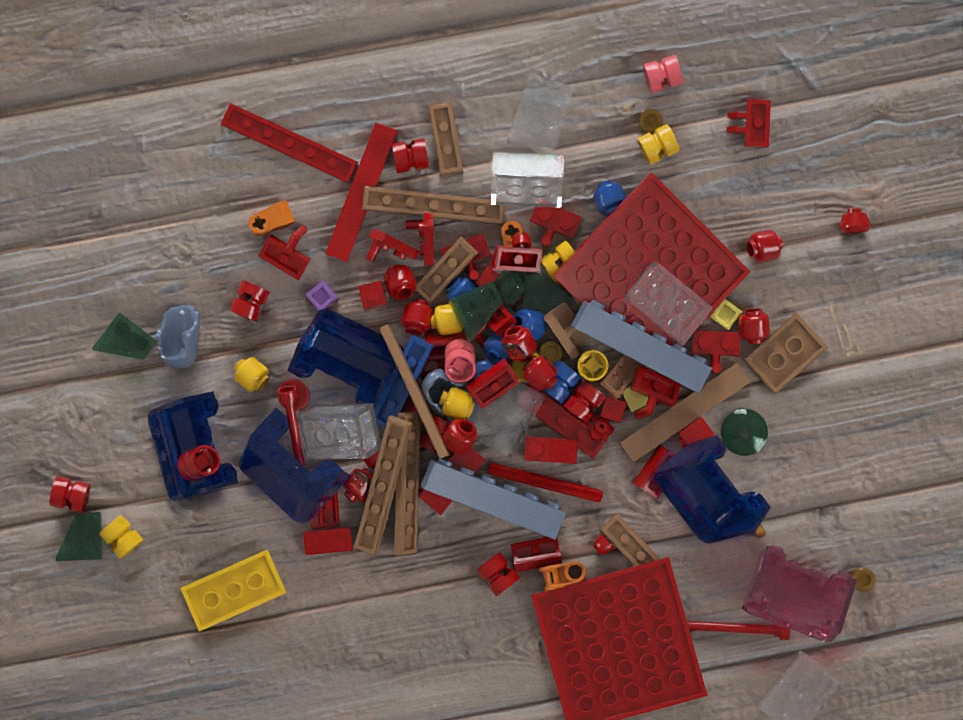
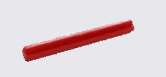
(545, 482)

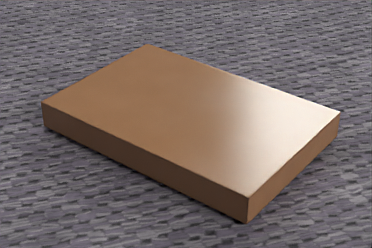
(785, 353)

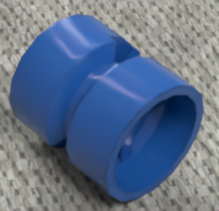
(566, 379)

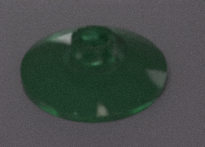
(732, 436)

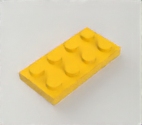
(233, 590)

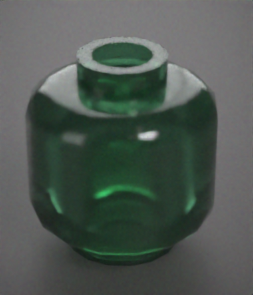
(510, 285)

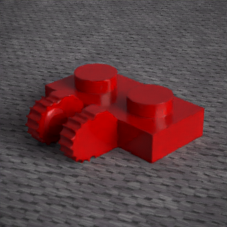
(756, 125)

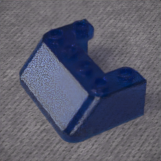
(347, 353)
(181, 428)
(283, 476)
(706, 494)

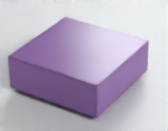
(321, 296)

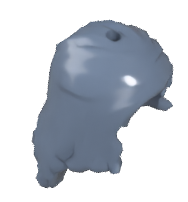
(179, 336)
(432, 391)

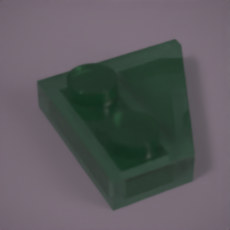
(542, 294)
(476, 308)
(125, 339)
(83, 538)

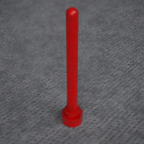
(288, 397)
(776, 630)

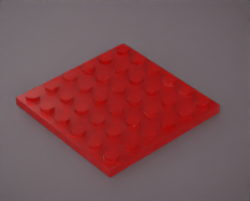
(644, 229)
(619, 643)

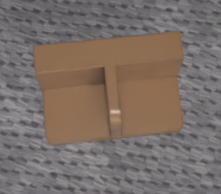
(559, 322)

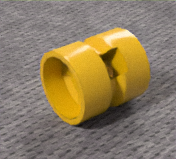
(659, 144)
(562, 253)
(592, 366)
(121, 537)

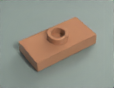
(619, 376)

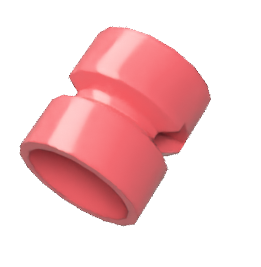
(663, 74)
(460, 361)

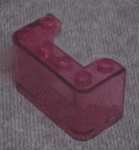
(798, 596)

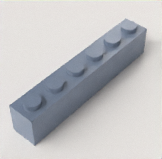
(640, 346)
(493, 499)

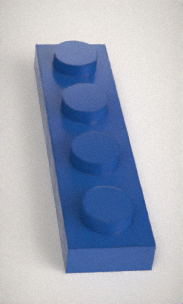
(396, 392)

